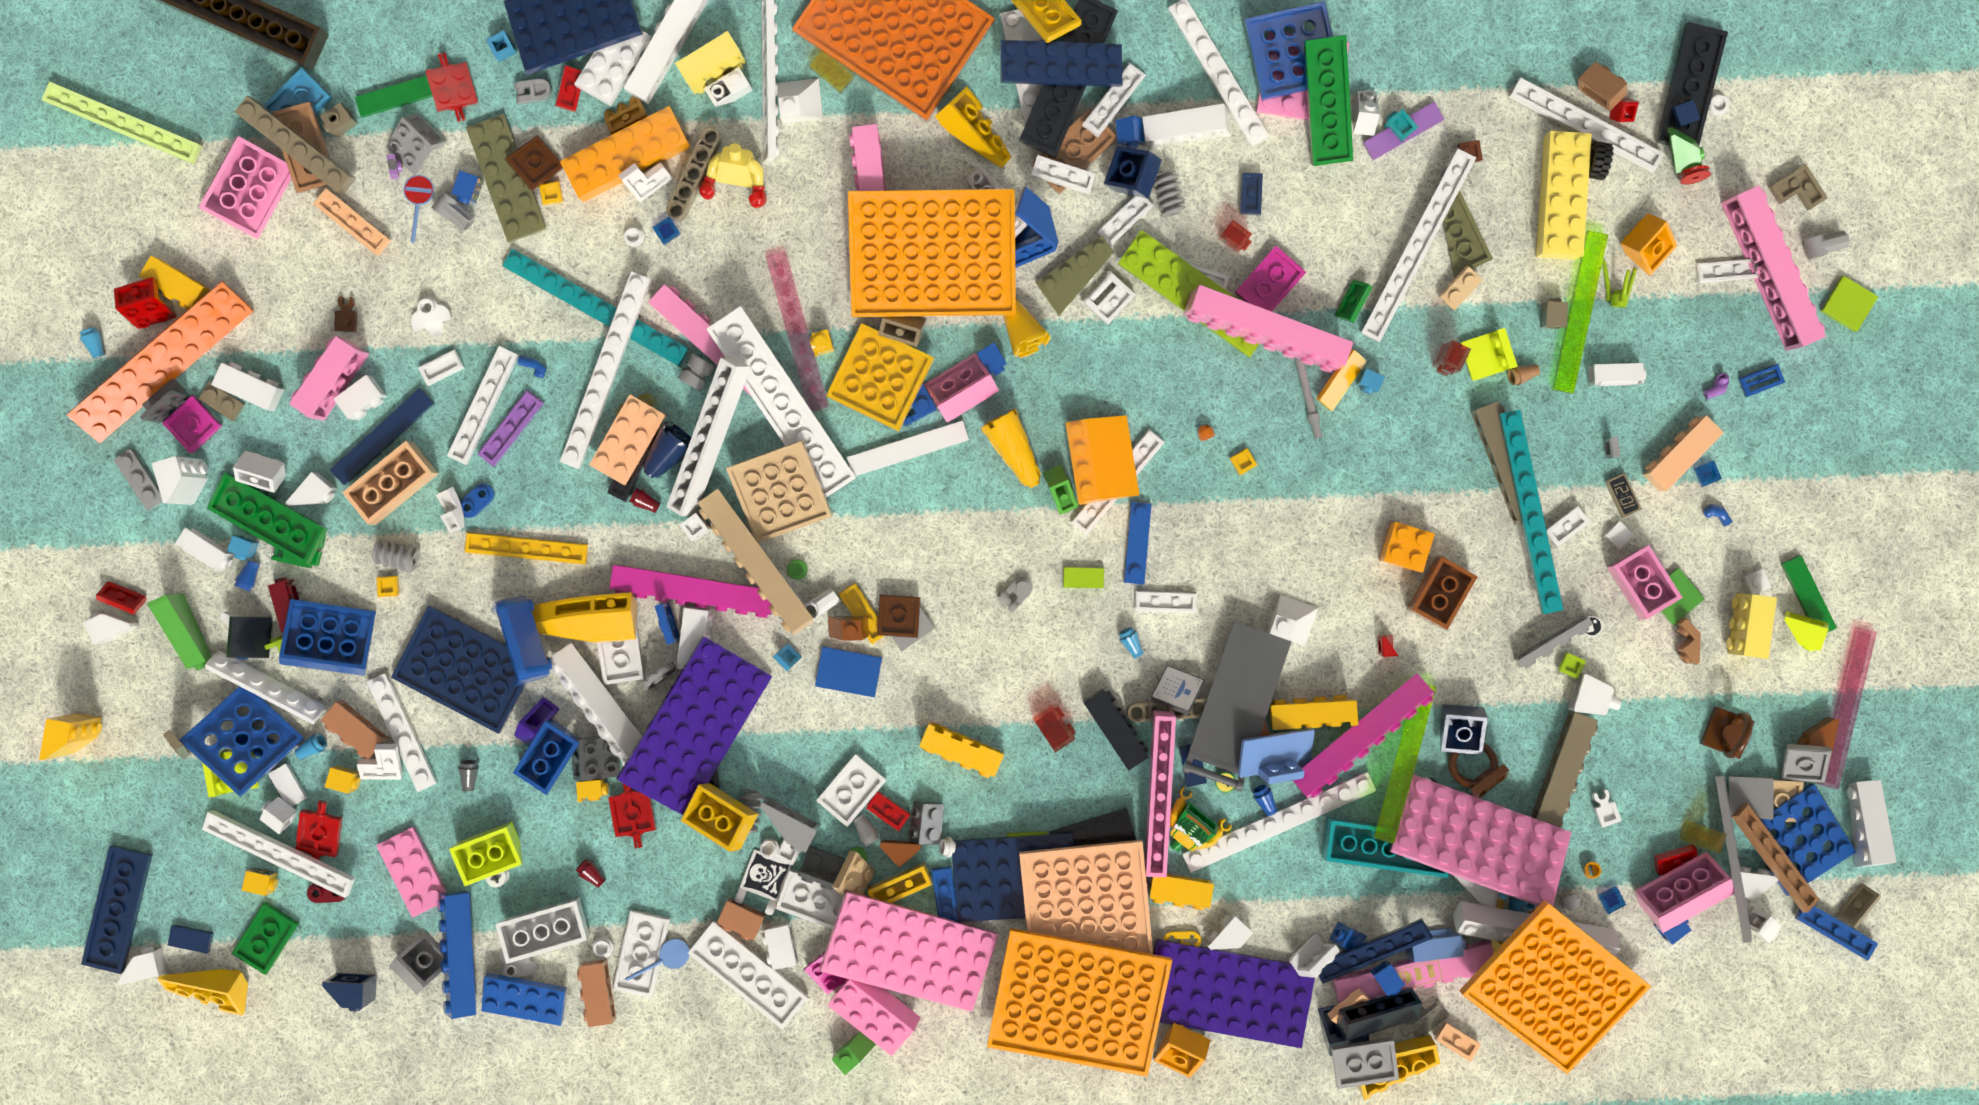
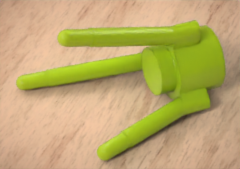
(1619, 297)

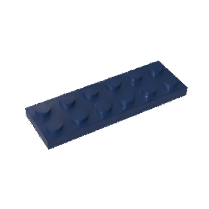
(1060, 63)
(116, 909)

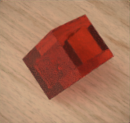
(1236, 237)

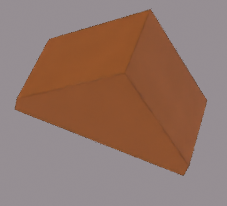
(900, 851)

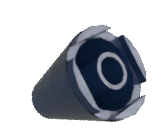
(666, 450)

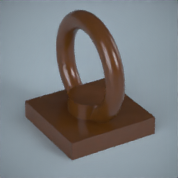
(1728, 732)
(1486, 780)

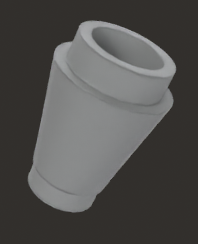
(865, 830)

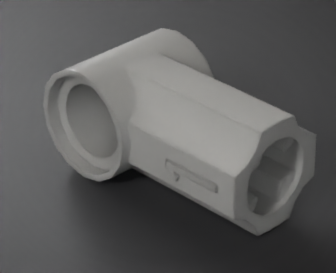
(451, 210)
(1822, 245)

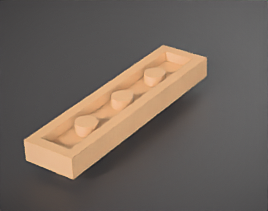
(352, 222)

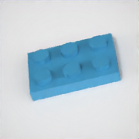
(299, 90)

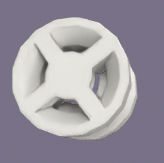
(503, 878)

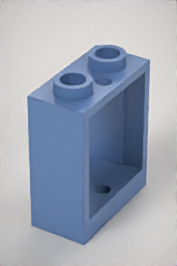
(1443, 945)

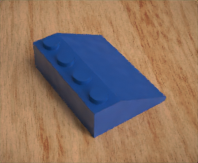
(327, 637)

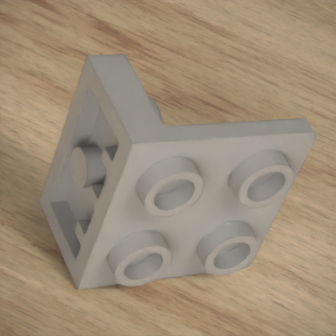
(414, 141)

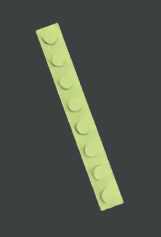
(121, 123)

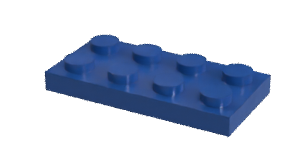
(523, 999)

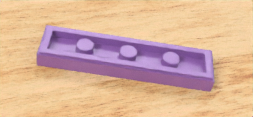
(1387, 141)
(510, 428)

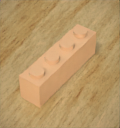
(1682, 453)

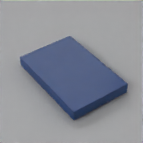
(848, 671)

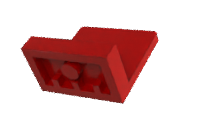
(141, 303)

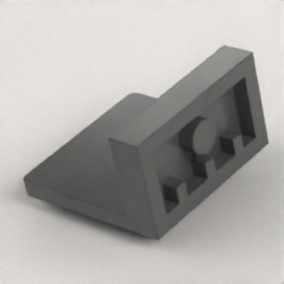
(164, 402)
(594, 760)
(821, 867)

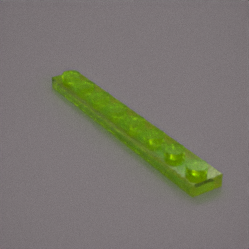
(1580, 312)
(1402, 774)

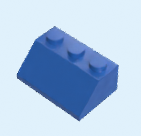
(547, 756)

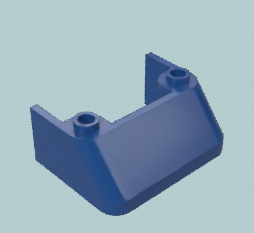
(1040, 235)
(522, 639)

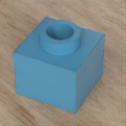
(497, 41)
(1370, 381)
(242, 547)

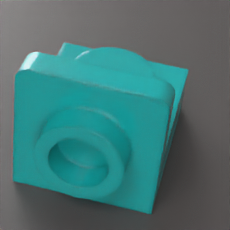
(1400, 124)

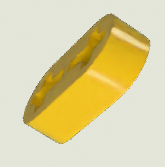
(1183, 935)

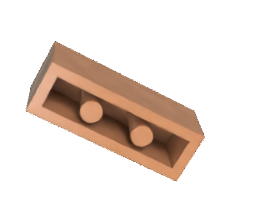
(353, 729)
(596, 993)

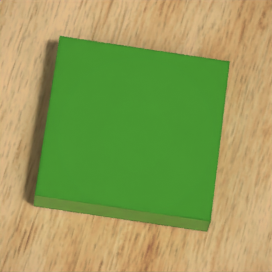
(1690, 599)

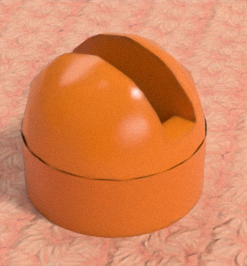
(1205, 432)

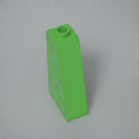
(181, 629)

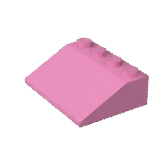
(246, 187)

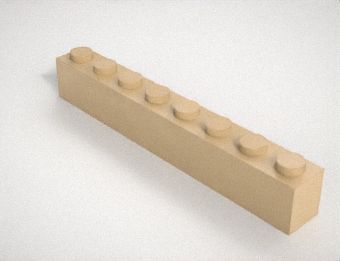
(756, 563)

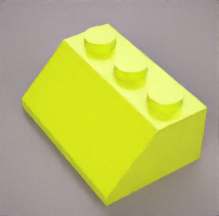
(487, 853)

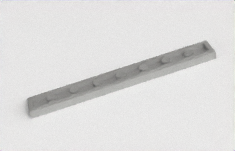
(1734, 859)

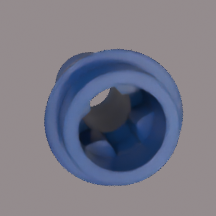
(247, 576)
(1264, 798)

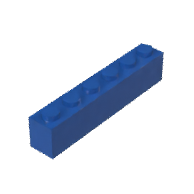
(457, 954)

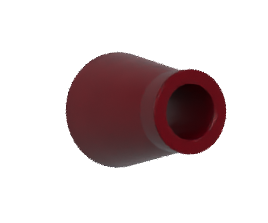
(644, 500)
(590, 873)

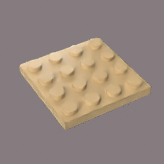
(779, 491)

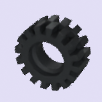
(1600, 160)

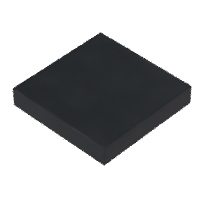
(248, 637)

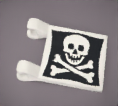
(765, 879)

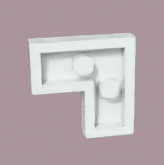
(645, 184)
(385, 766)

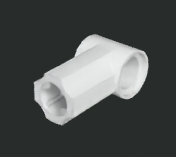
(823, 602)

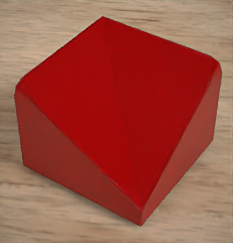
(1625, 110)
(1385, 646)

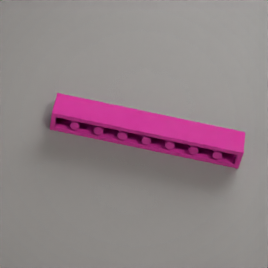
(688, 589)
(1359, 738)

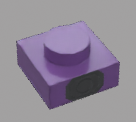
(394, 166)

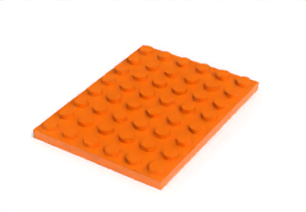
(898, 45)

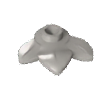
(522, 967)

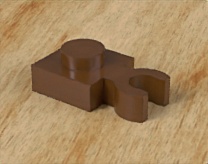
(346, 318)

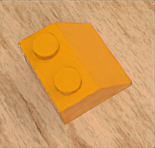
(1649, 243)
(1182, 1050)

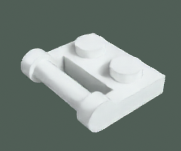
(1114, 301)

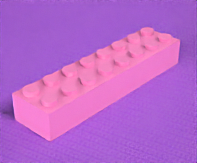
(1778, 275)
(1267, 329)

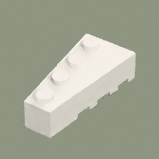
(1187, 125)
(1870, 825)

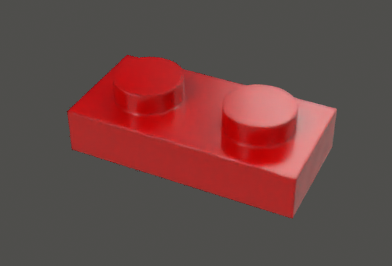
(568, 93)
(121, 597)
(888, 811)
(1672, 859)

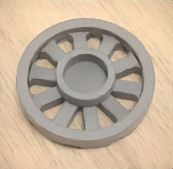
(661, 675)

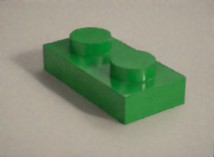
(1353, 301)

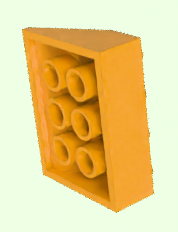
(1102, 459)

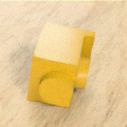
(821, 343)
(591, 789)

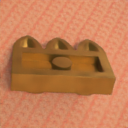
(625, 115)

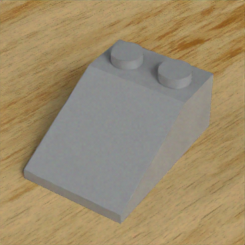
(793, 827)

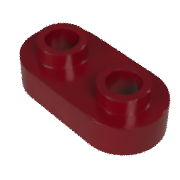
(325, 895)

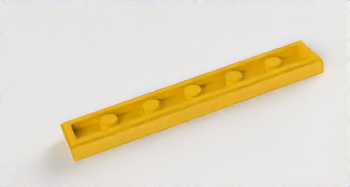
(526, 548)

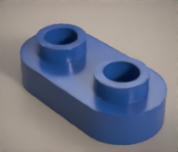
(476, 501)

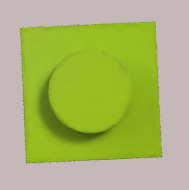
(1571, 665)

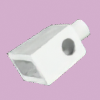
(1593, 696)

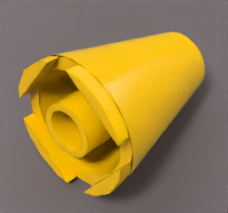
(1025, 332)

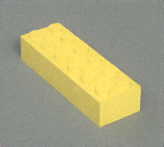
(1563, 195)

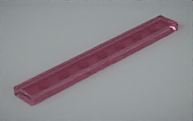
(797, 331)
(1849, 701)

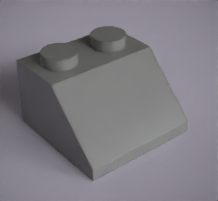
(419, 963)

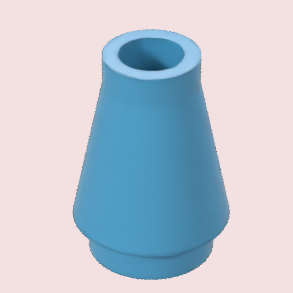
(92, 341)
(1131, 641)
(314, 744)

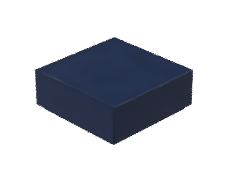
(1686, 113)

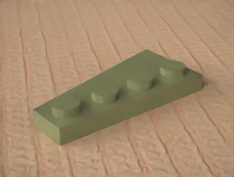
(1464, 238)
(1073, 275)

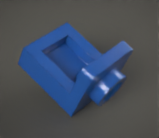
(1346, 936)

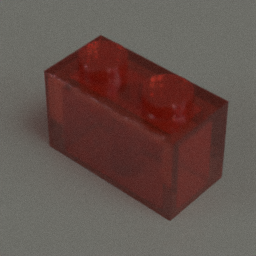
(1451, 358)
(1054, 728)

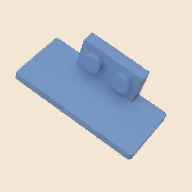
(1276, 756)

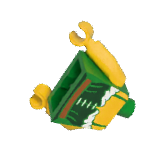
(1193, 827)

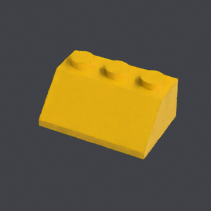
(68, 734)

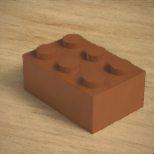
(1442, 592)

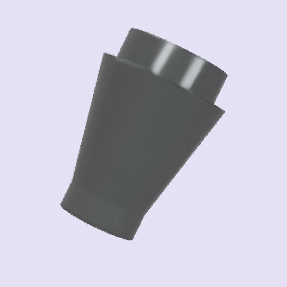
(468, 773)

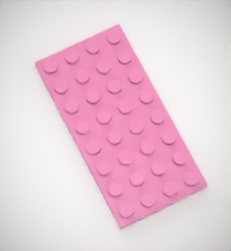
(1481, 842)
(908, 951)

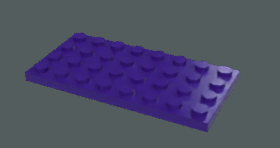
(694, 726)
(1235, 994)

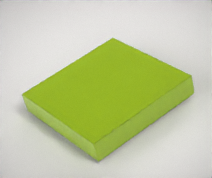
(1849, 303)

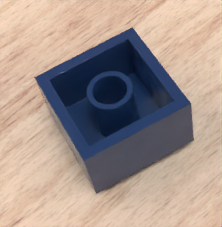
(1132, 171)

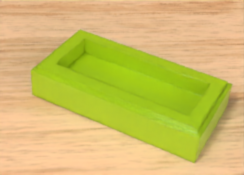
(1083, 577)

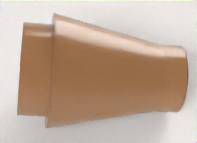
(1522, 374)

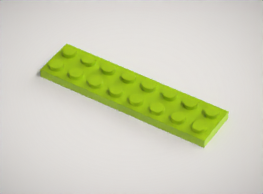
(1173, 279)

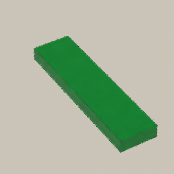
(393, 96)
(1807, 591)

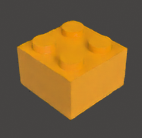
(1406, 547)

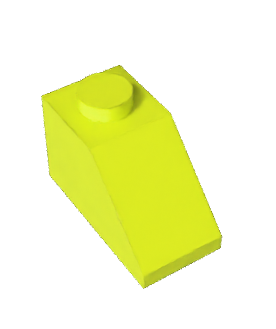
(1807, 631)

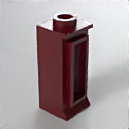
(280, 594)

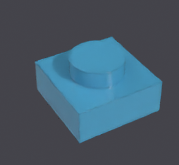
(787, 657)

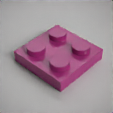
(192, 424)

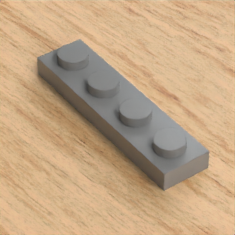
(1560, 638)

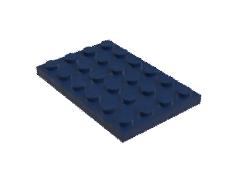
(566, 29)
(460, 669)
(990, 874)

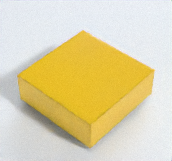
(551, 193)
(1243, 461)
(387, 586)

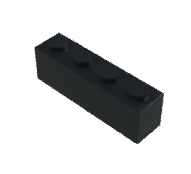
(1115, 728)
(1379, 1014)

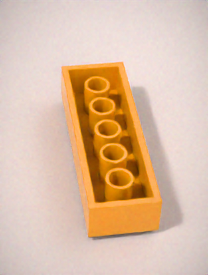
(641, 143)

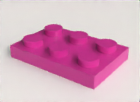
(1271, 280)

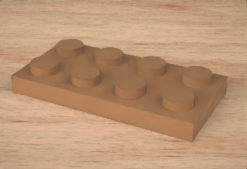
(303, 120)
(1080, 147)

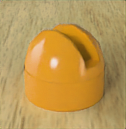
(1595, 870)

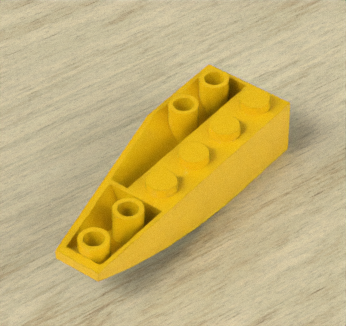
(589, 617)

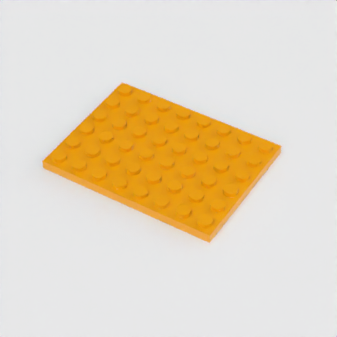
(932, 252)
(1555, 987)
(1079, 1002)

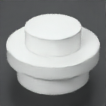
(634, 236)
(947, 847)
(770, 849)
(1571, 902)
(603, 947)

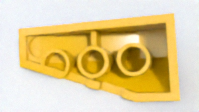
(965, 122)
(219, 986)

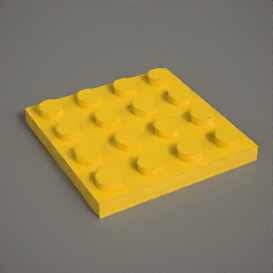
(880, 377)

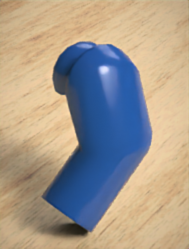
(530, 362)
(1718, 511)

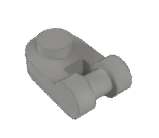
(539, 91)
(1022, 588)

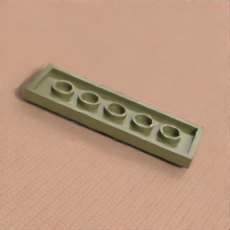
(510, 195)

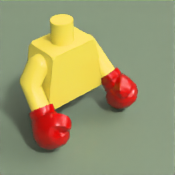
(738, 168)

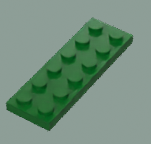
(1328, 100)
(267, 518)

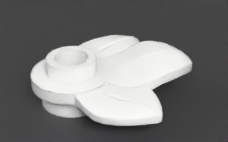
(432, 319)

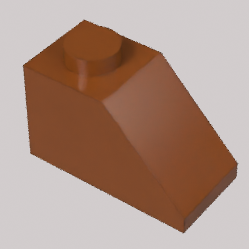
(848, 627)
(1821, 734)

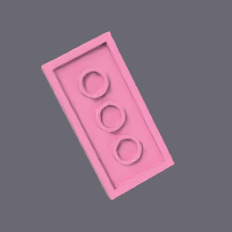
(412, 871)

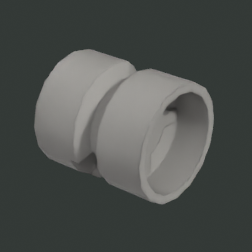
(696, 372)

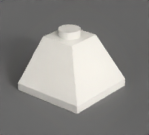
(800, 100)
(1292, 620)

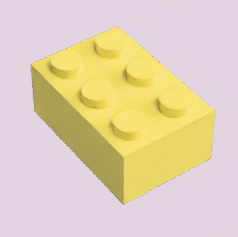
(710, 62)
(1751, 625)

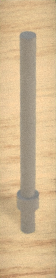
(1313, 417)

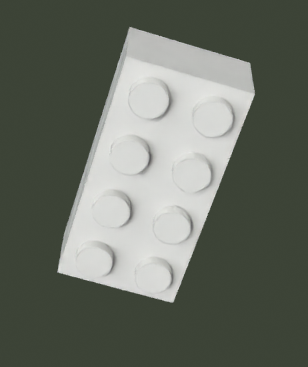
(542, 930)

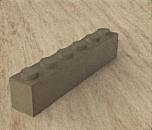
(295, 144)
(1490, 432)
(1564, 769)

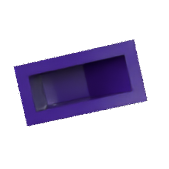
(534, 719)

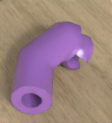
(1719, 386)

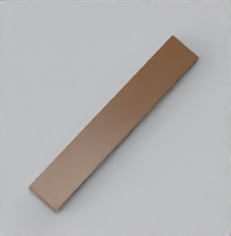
(1775, 857)

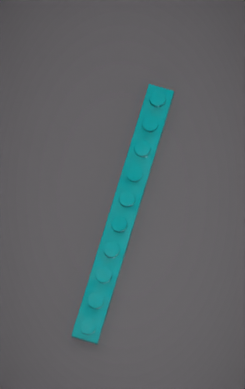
(592, 305)
(1530, 512)

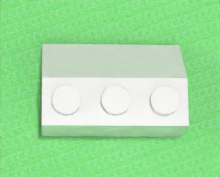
(180, 479)

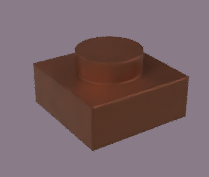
(1472, 148)

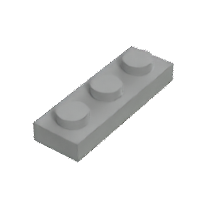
(139, 479)

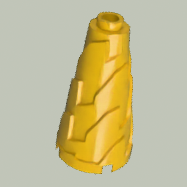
(1012, 445)

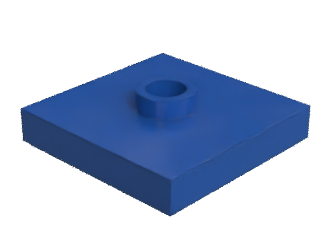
(667, 623)

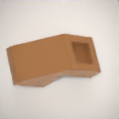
(1690, 648)

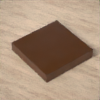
(534, 163)
(898, 616)

